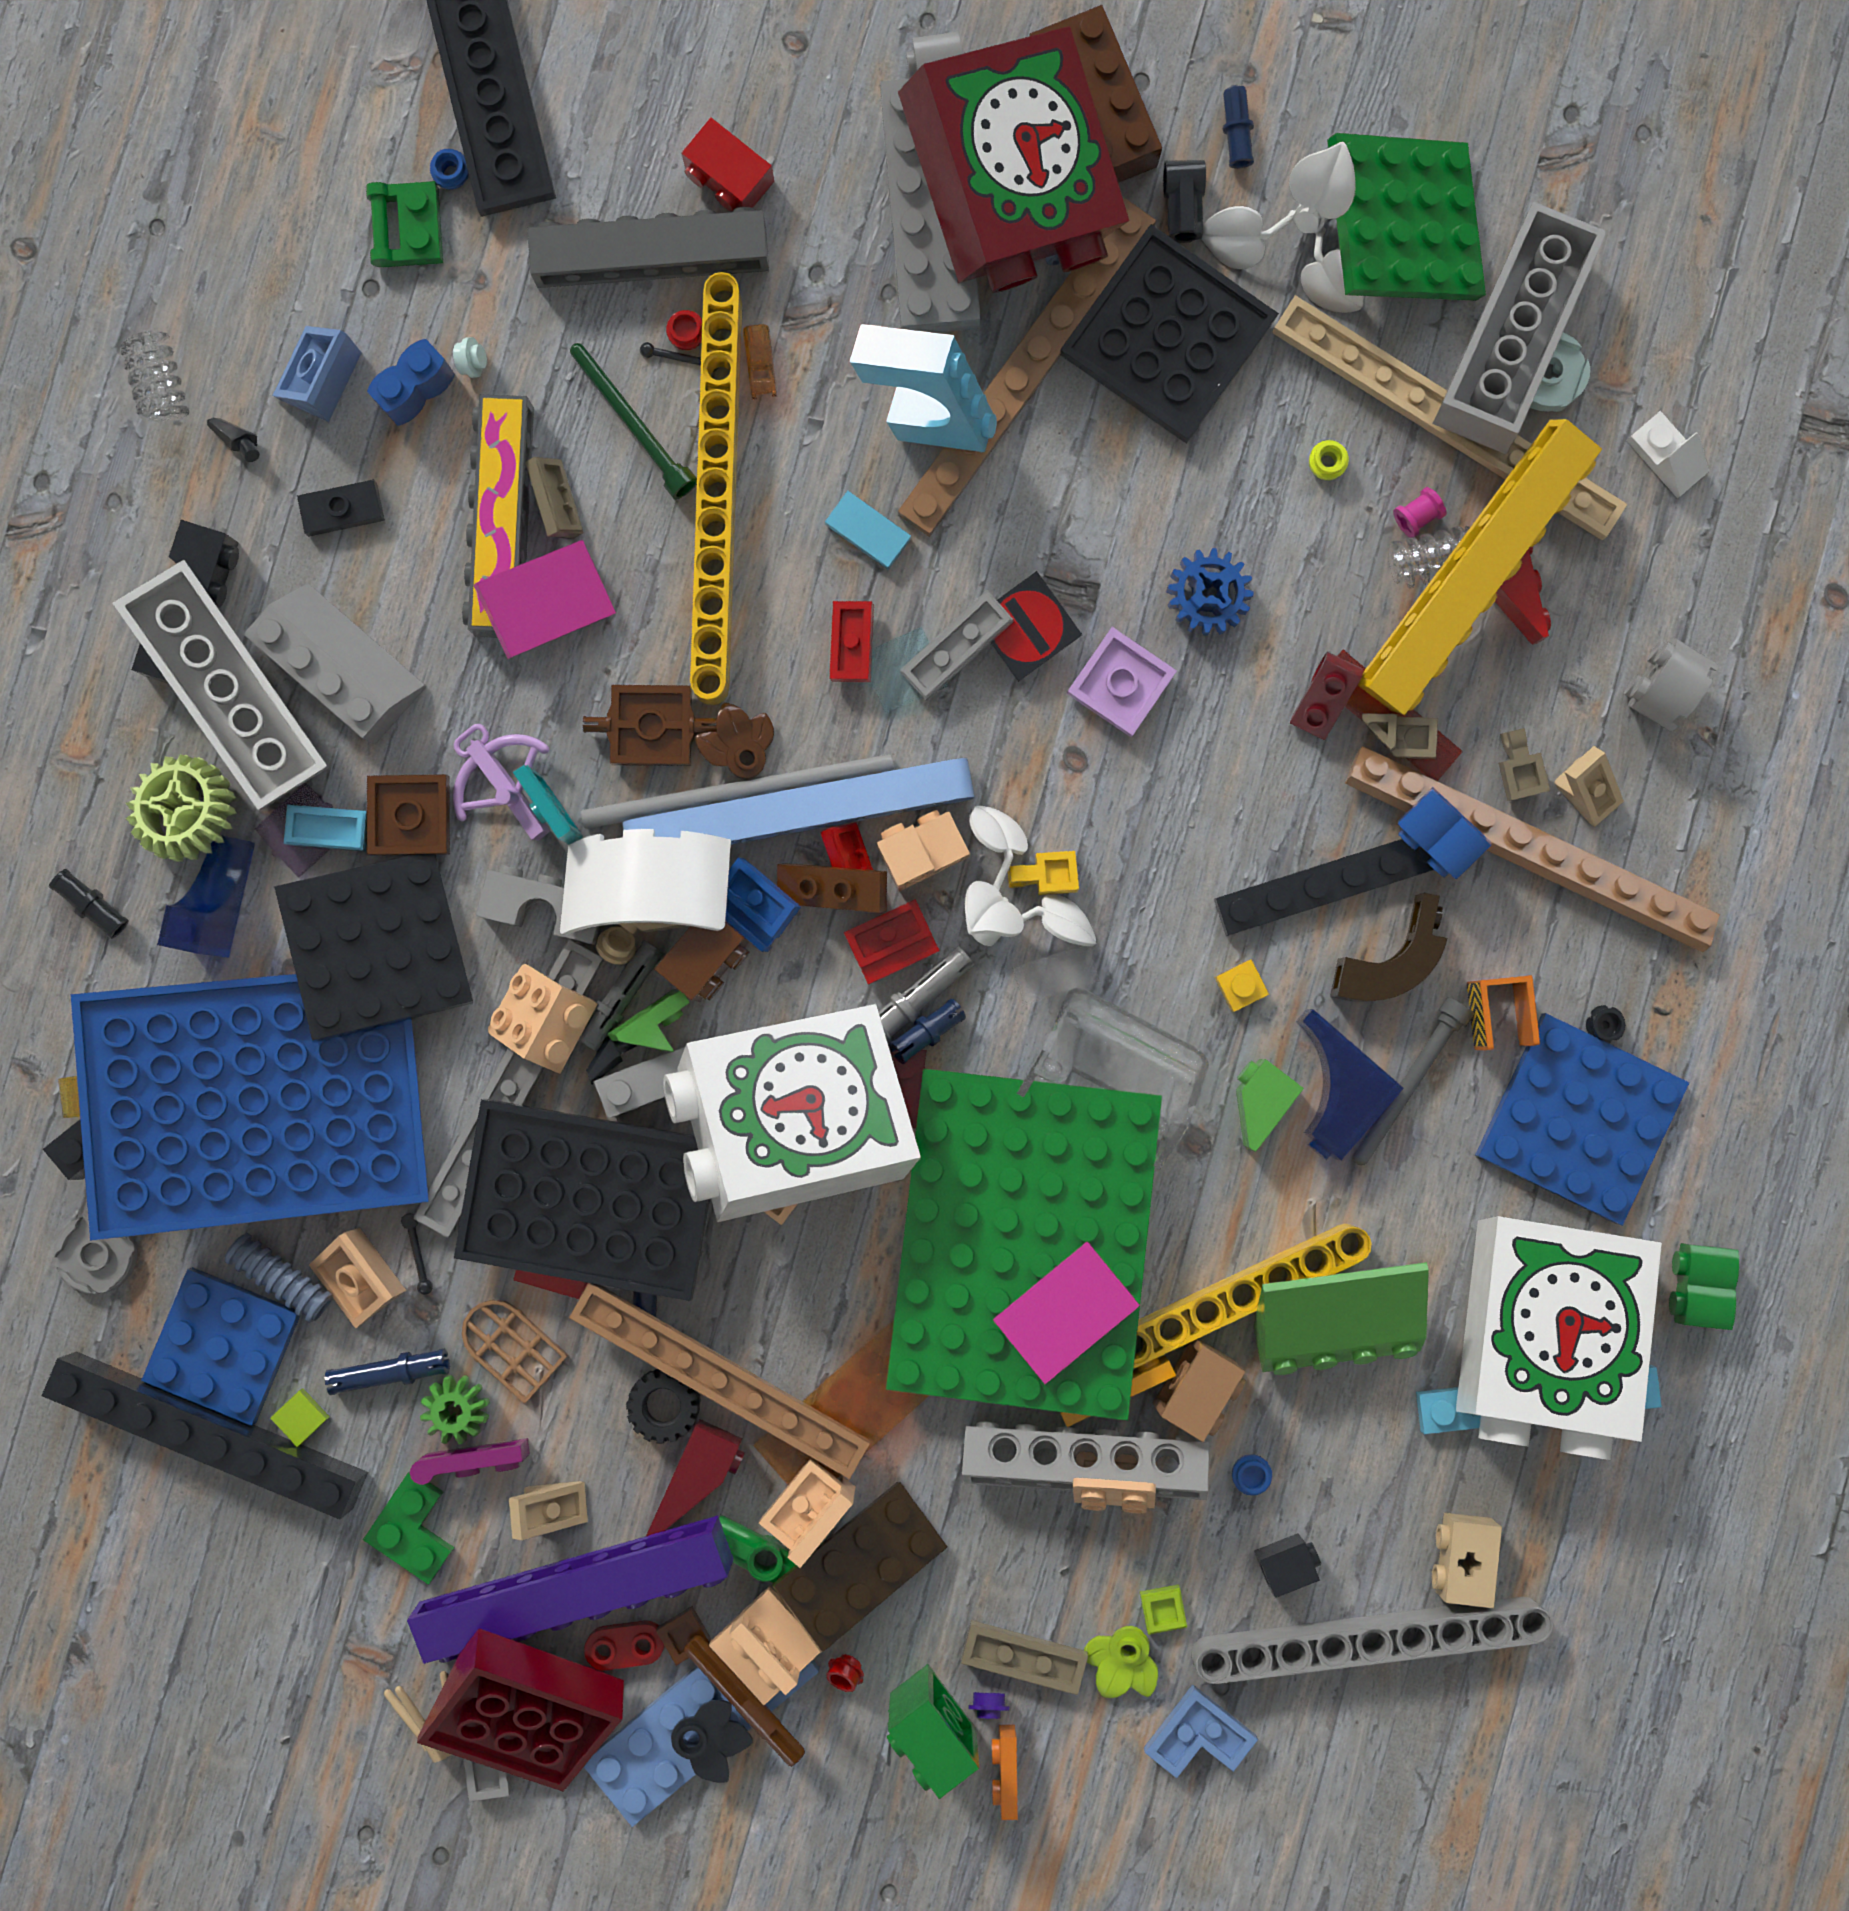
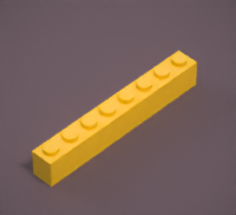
(1480, 565)

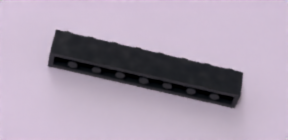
(205, 1434)

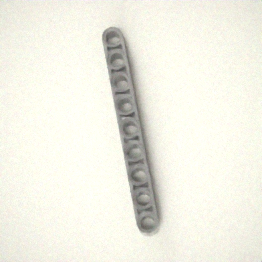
(1388, 1648)

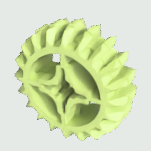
(189, 822)

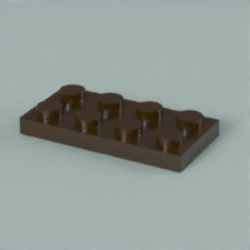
(859, 1566)

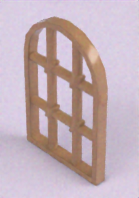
(514, 1363)

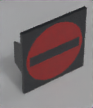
(1038, 629)

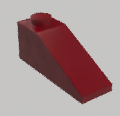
(700, 1471)

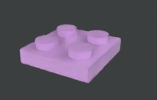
(1121, 682)

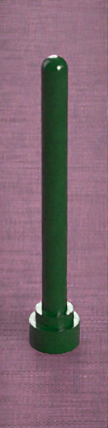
(677, 479)

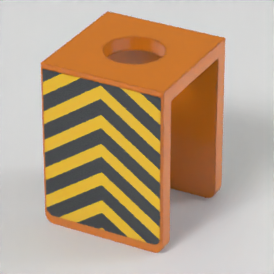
(1524, 1007)

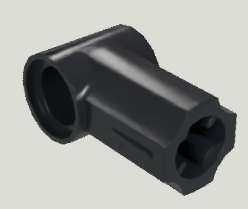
(1184, 187)

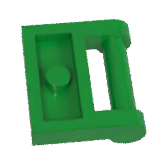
(418, 224)

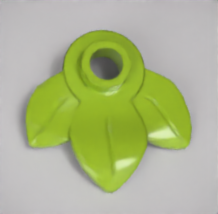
(1121, 1668)

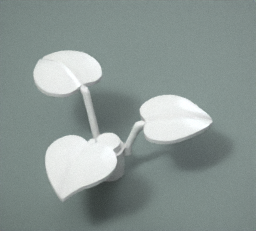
(1324, 189)
(991, 914)

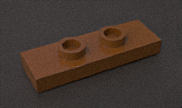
(834, 887)

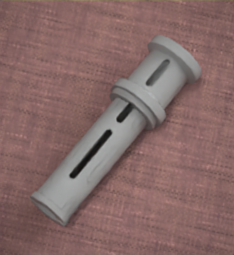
(905, 1006)

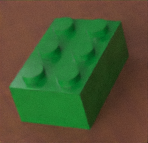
(932, 1732)

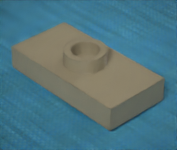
(554, 497)

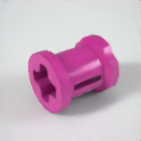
(1419, 512)

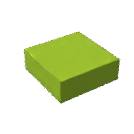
(300, 1417)
(1163, 1609)

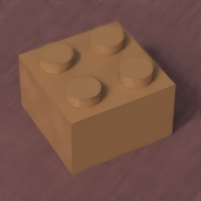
(1200, 1389)

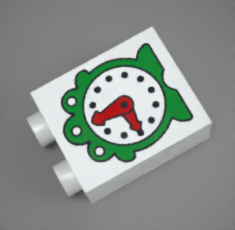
(791, 1113)
(1558, 1334)

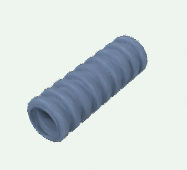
(278, 1277)

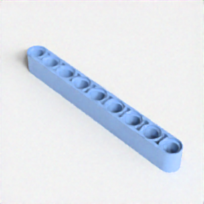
(820, 804)

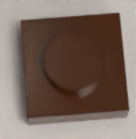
(679, 1630)

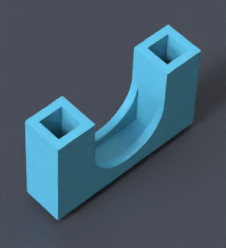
(935, 390)

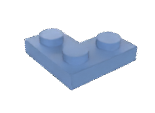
(1198, 1724)

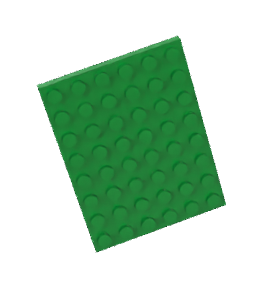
(999, 1205)

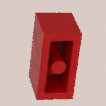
(726, 167)

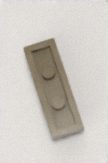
(1024, 1657)

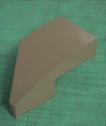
(1405, 735)

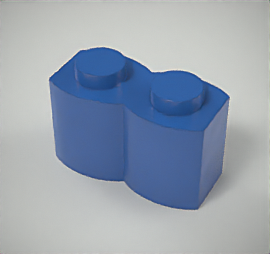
(416, 378)
(1443, 834)

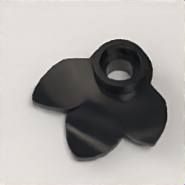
(716, 1741)

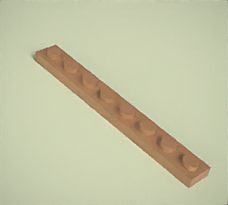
(720, 1379)

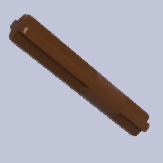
(744, 1701)

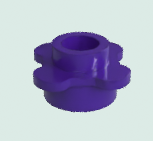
(989, 1705)

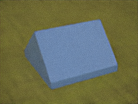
(318, 371)

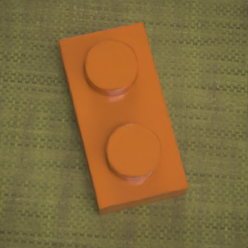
(1005, 1789)

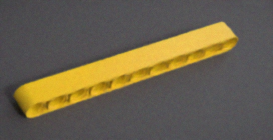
(713, 470)

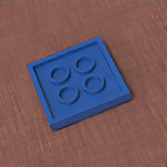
(221, 1346)

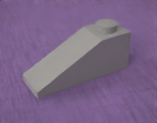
(636, 1084)

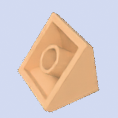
(356, 1276)

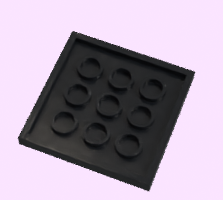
(1168, 333)
(373, 945)

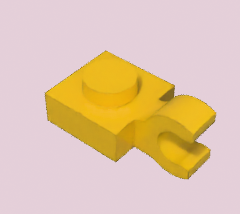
(1052, 873)

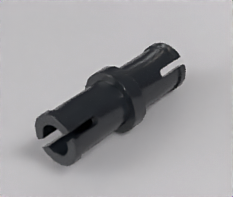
(88, 903)

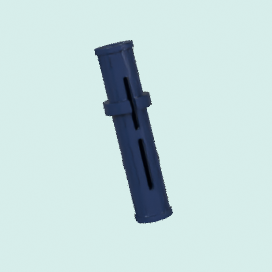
(401, 1369)

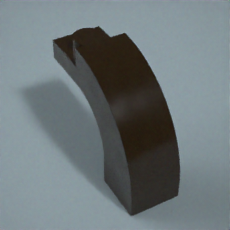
(1412, 964)

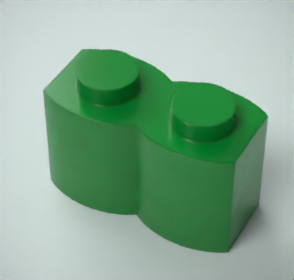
(1705, 1286)

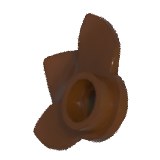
(735, 735)

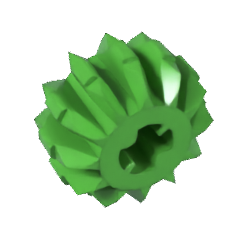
(443, 1397)

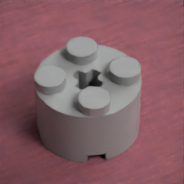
(1671, 683)

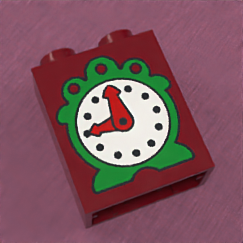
(1014, 158)

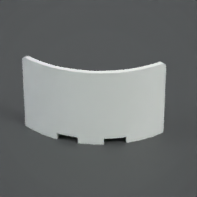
(646, 880)

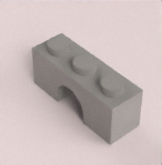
(508, 897)

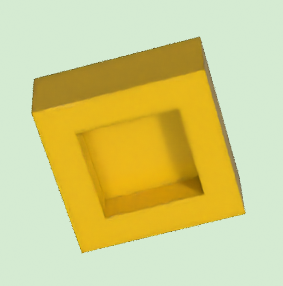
(1241, 985)

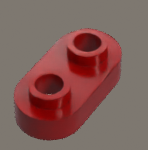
(623, 1645)

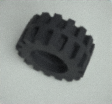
(648, 1425)

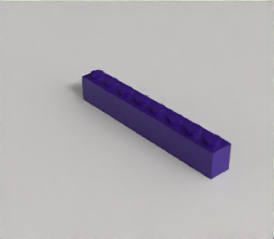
(574, 1589)

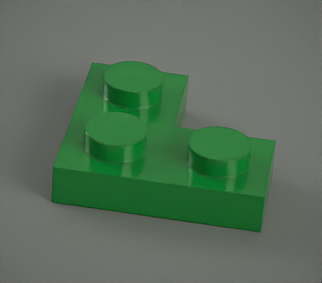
(400, 1531)

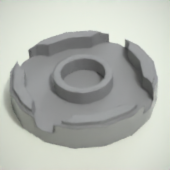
(93, 1264)

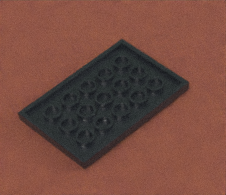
(581, 1200)

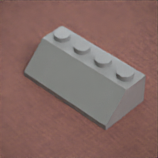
(335, 661)

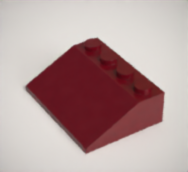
(523, 1711)

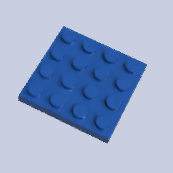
(1582, 1119)

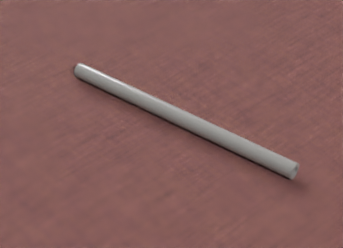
(639, 808)

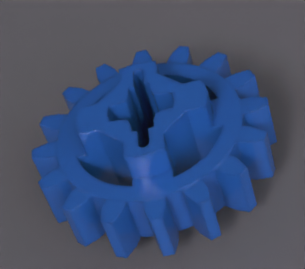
(1200, 579)

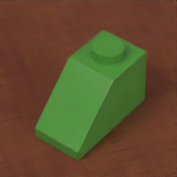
(1263, 1100)

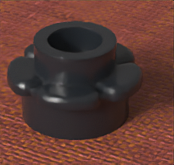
(1614, 1018)

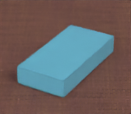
(868, 530)
(326, 828)

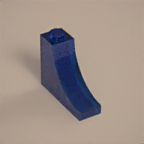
(210, 909)
(1352, 1090)

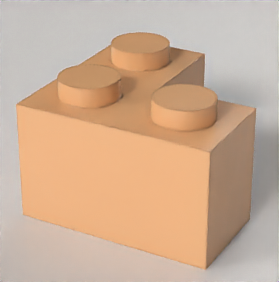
(922, 851)

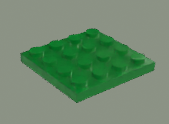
(1410, 220)

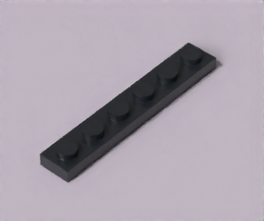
(1320, 885)

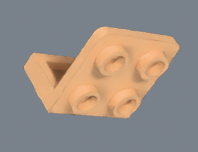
(541, 1019)
(1097, 1493)

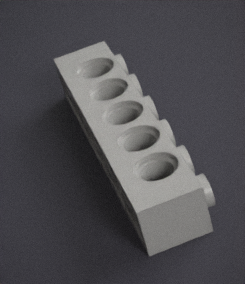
(1023, 1471)

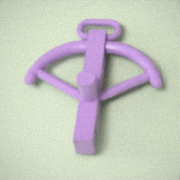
(507, 791)

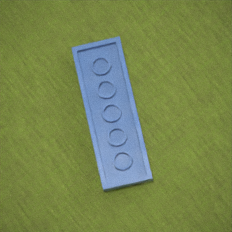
(638, 1761)

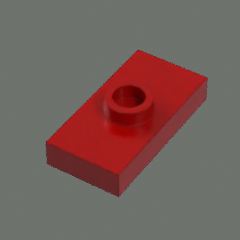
(846, 847)

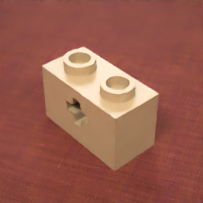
(1476, 1579)

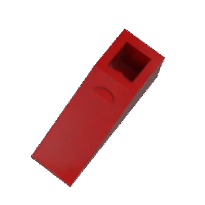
(1522, 603)

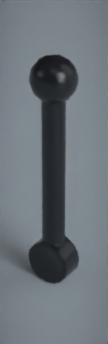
(647, 350)
(424, 1286)

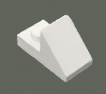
(1670, 456)

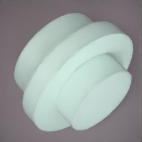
(469, 357)

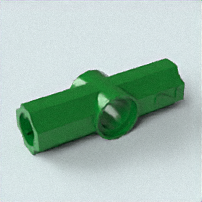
(747, 1543)

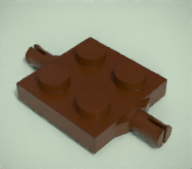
(650, 725)

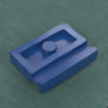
(757, 905)

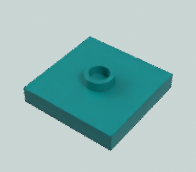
(547, 806)

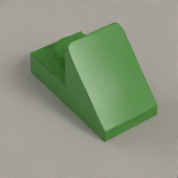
(643, 1027)

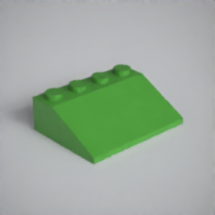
(1342, 1318)

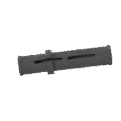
(620, 995)

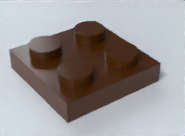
(408, 815)

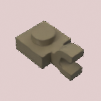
(1523, 773)

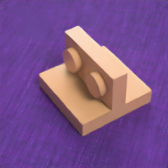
(808, 1510)
(765, 1646)

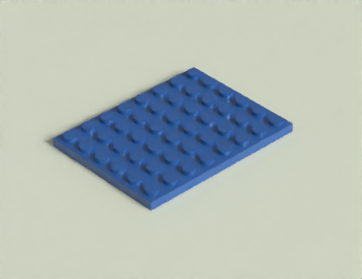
(227, 1112)

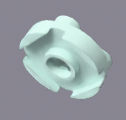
(1572, 378)

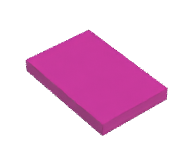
(544, 599)
(1066, 1312)

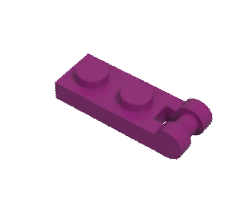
(468, 1460)

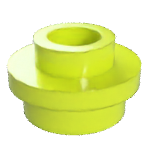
(1334, 450)

